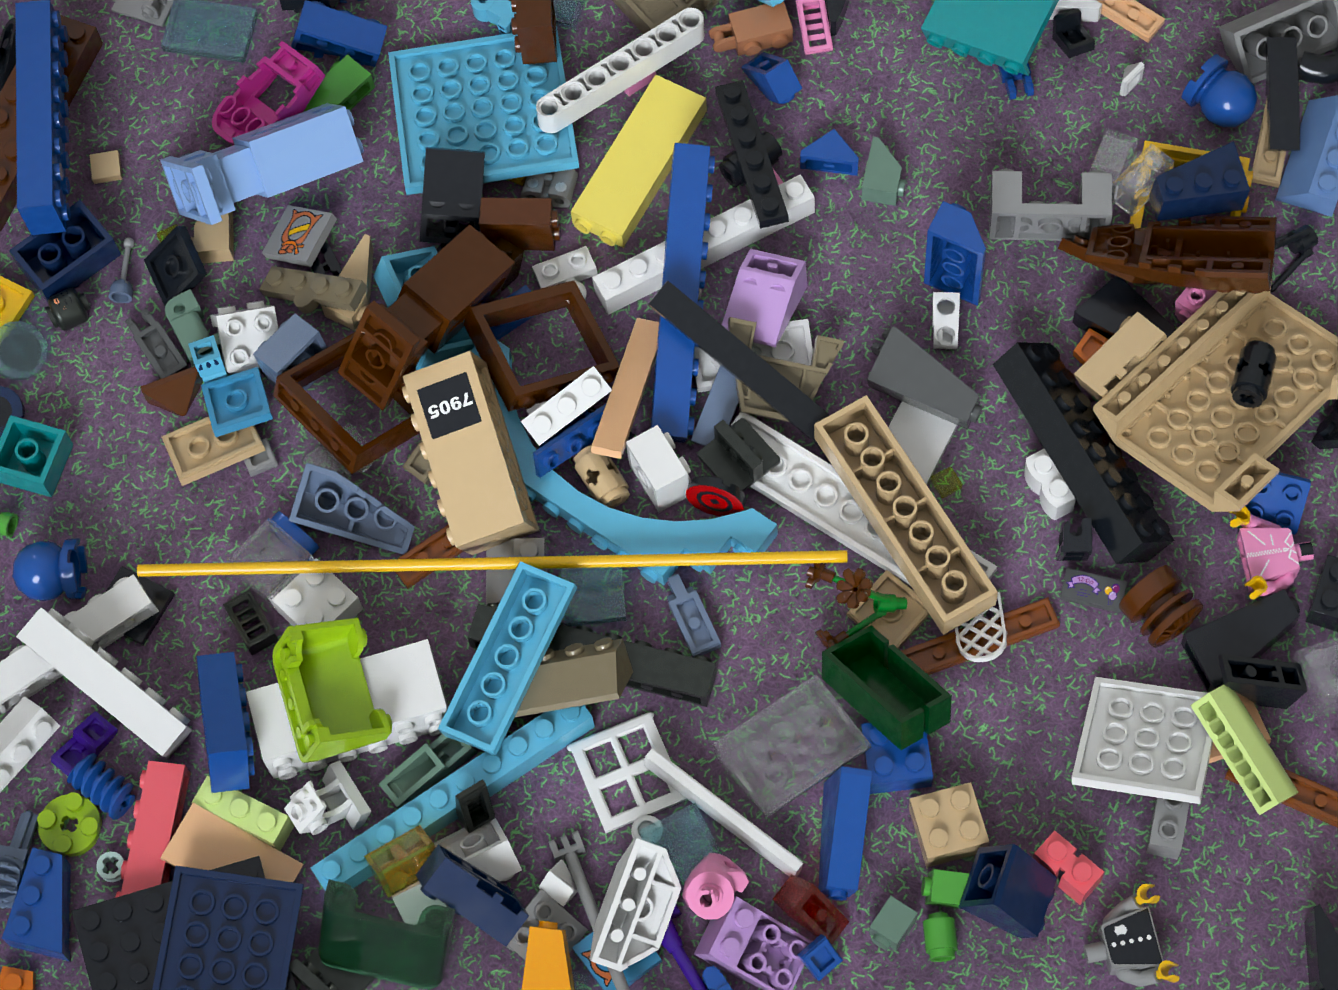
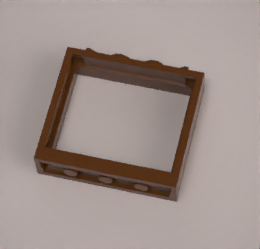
(525, 305)
(321, 425)

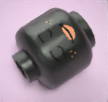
(68, 309)

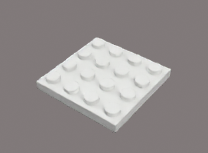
(1143, 741)

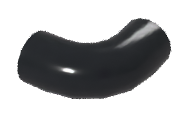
(1319, 68)

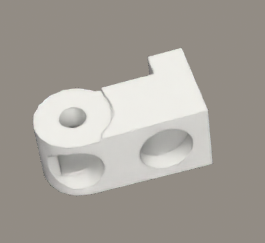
(945, 319)

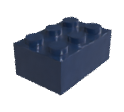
(68, 257)

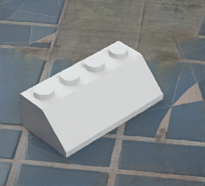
(483, 848)

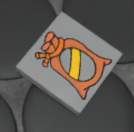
(299, 235)

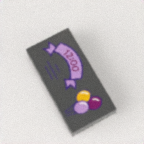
(1093, 590)

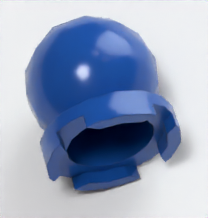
(1223, 95)
(47, 570)

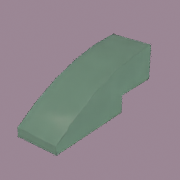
(425, 769)

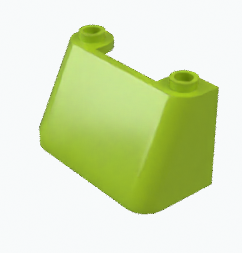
(327, 689)

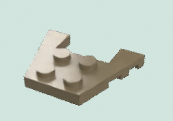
(803, 376)

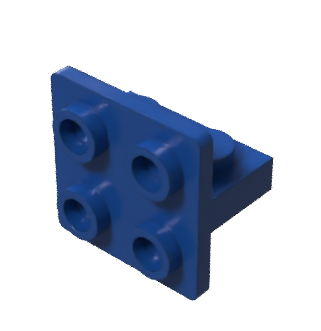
(1282, 501)

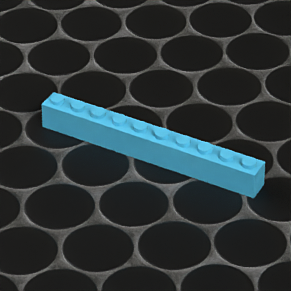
(437, 805)

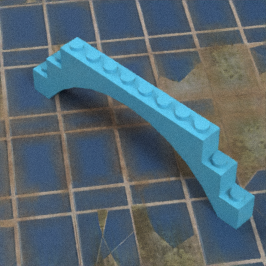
(626, 532)

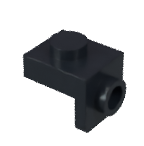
(1071, 35)

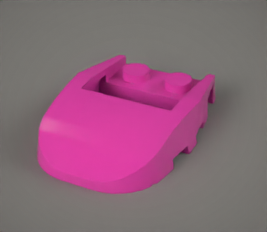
(247, 113)

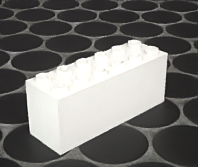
(399, 682)

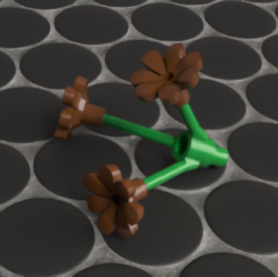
(854, 590)

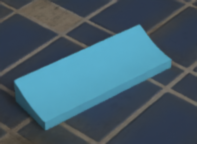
(507, 658)

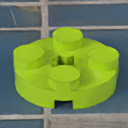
(66, 842)

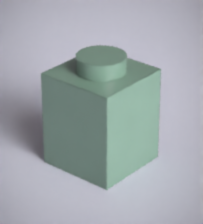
(892, 924)

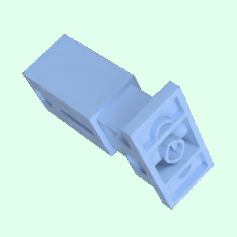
(264, 162)

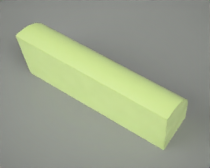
(1244, 748)

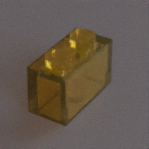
(399, 860)

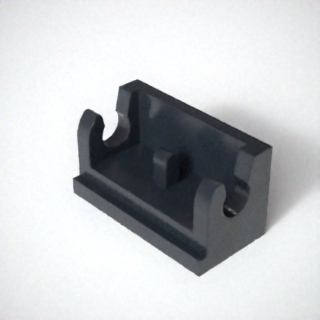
(1075, 545)

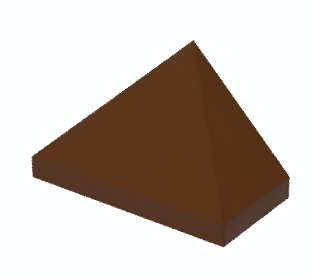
(175, 391)

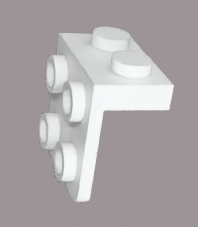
(243, 333)

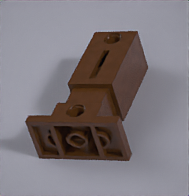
(424, 315)

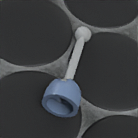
(122, 290)

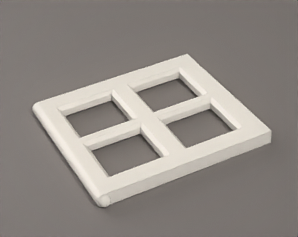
(626, 772)

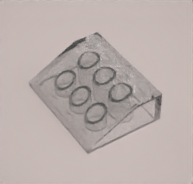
(790, 746)

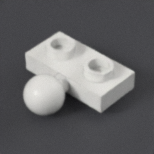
(567, 267)

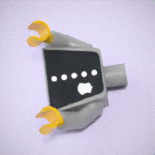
(1131, 943)

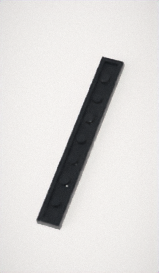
(738, 359)

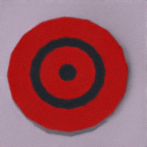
(715, 498)

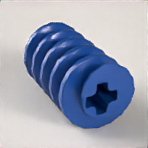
(101, 786)

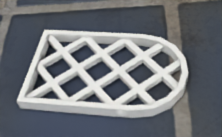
(989, 623)

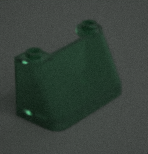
(385, 946)

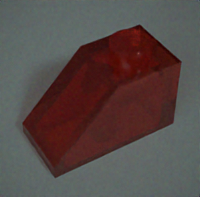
(810, 908)

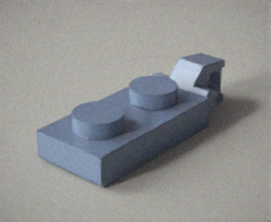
(691, 618)

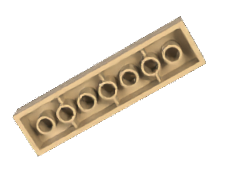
(905, 515)

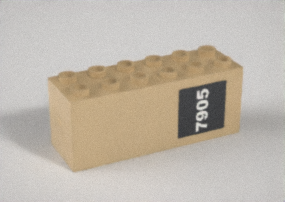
(469, 453)

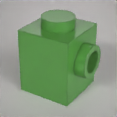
(944, 888)

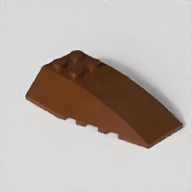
(1210, 255)

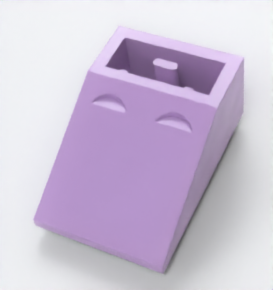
(767, 293)
(753, 947)

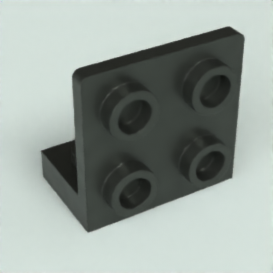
(318, 976)

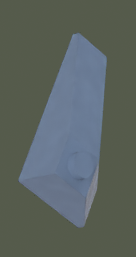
(341, 508)

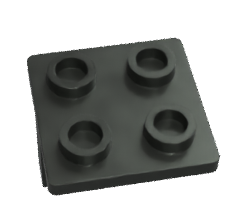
(738, 454)

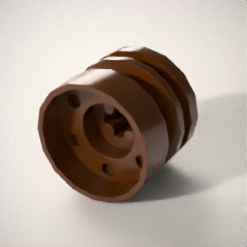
(1165, 611)

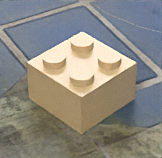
(948, 824)

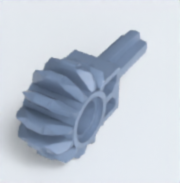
(15, 858)

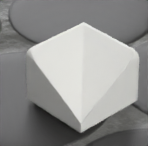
(559, 884)

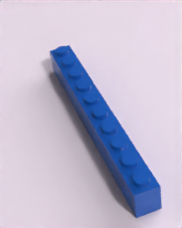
(682, 268)

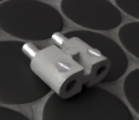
(552, 185)

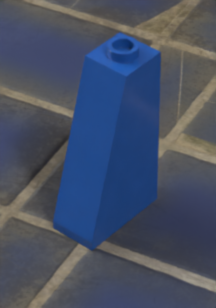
(843, 831)

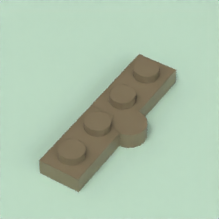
(312, 288)

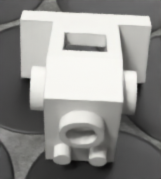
(338, 797)

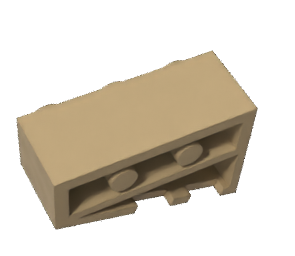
(1119, 355)

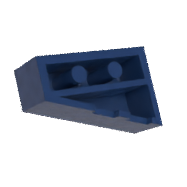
(1201, 186)
(472, 894)

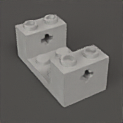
(1040, 221)

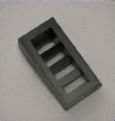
(261, 640)
(474, 806)

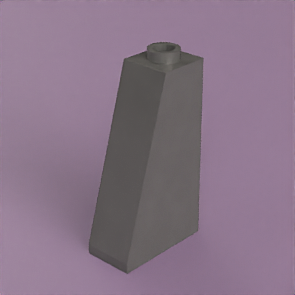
(921, 381)

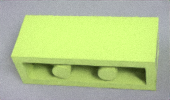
(247, 814)

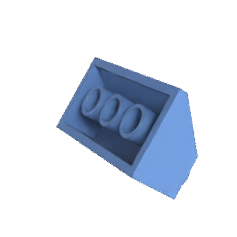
(1313, 171)

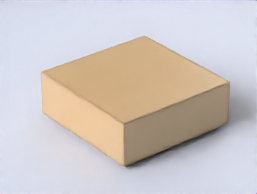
(106, 167)

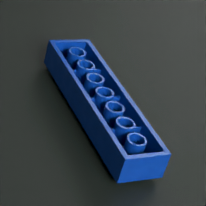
(41, 117)

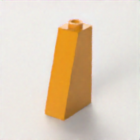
(547, 959)

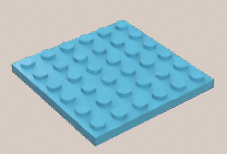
(477, 100)

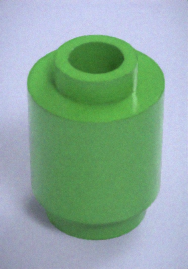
(940, 937)

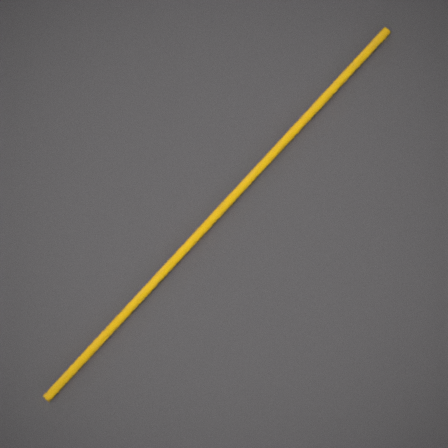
(492, 563)

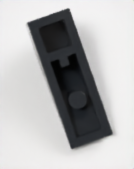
(1263, 680)

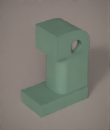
(187, 322)

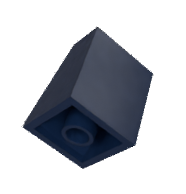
(1009, 890)

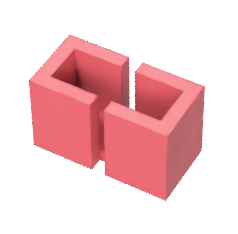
(1080, 873)

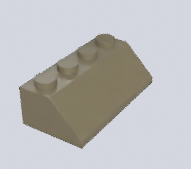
(578, 677)

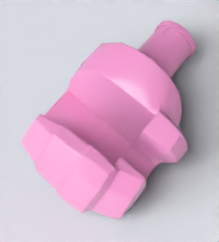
(713, 885)

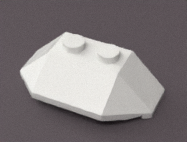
(635, 907)

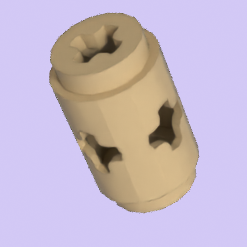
(610, 485)

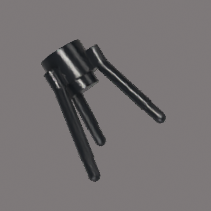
(1298, 242)

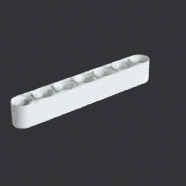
(634, 60)

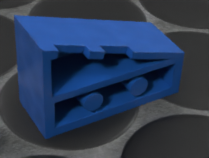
(42, 907)

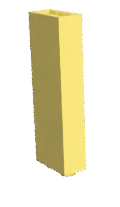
(638, 161)

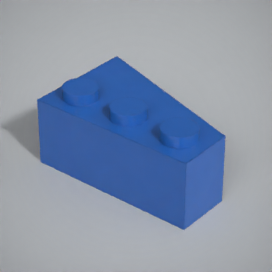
(338, 34)

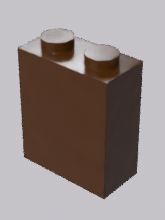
(521, 221)

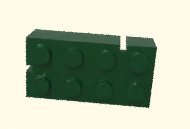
(886, 687)

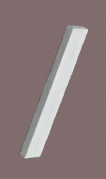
(723, 813)

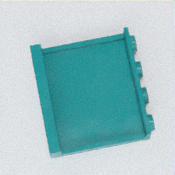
(989, 29)

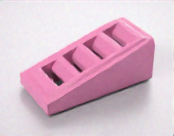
(803, 5)

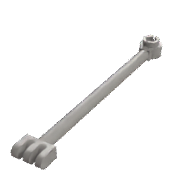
(570, 854)

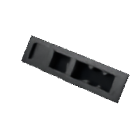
(1282, 94)

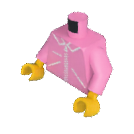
(1268, 554)

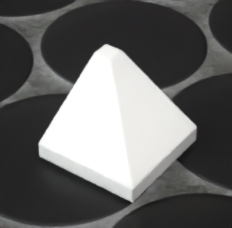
(1131, 77)

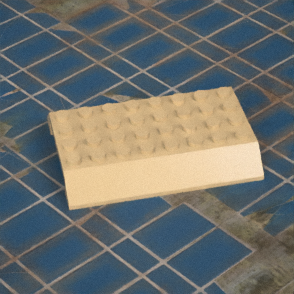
(1180, 407)

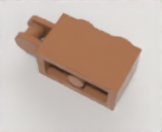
(754, 30)

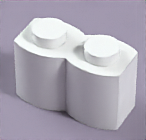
(1048, 483)

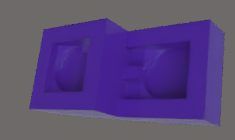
(87, 738)

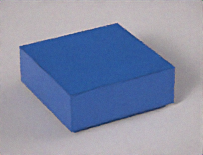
(820, 957)

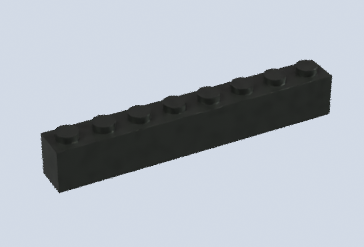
(654, 669)

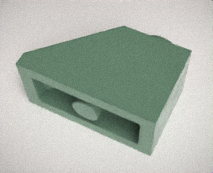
(882, 176)

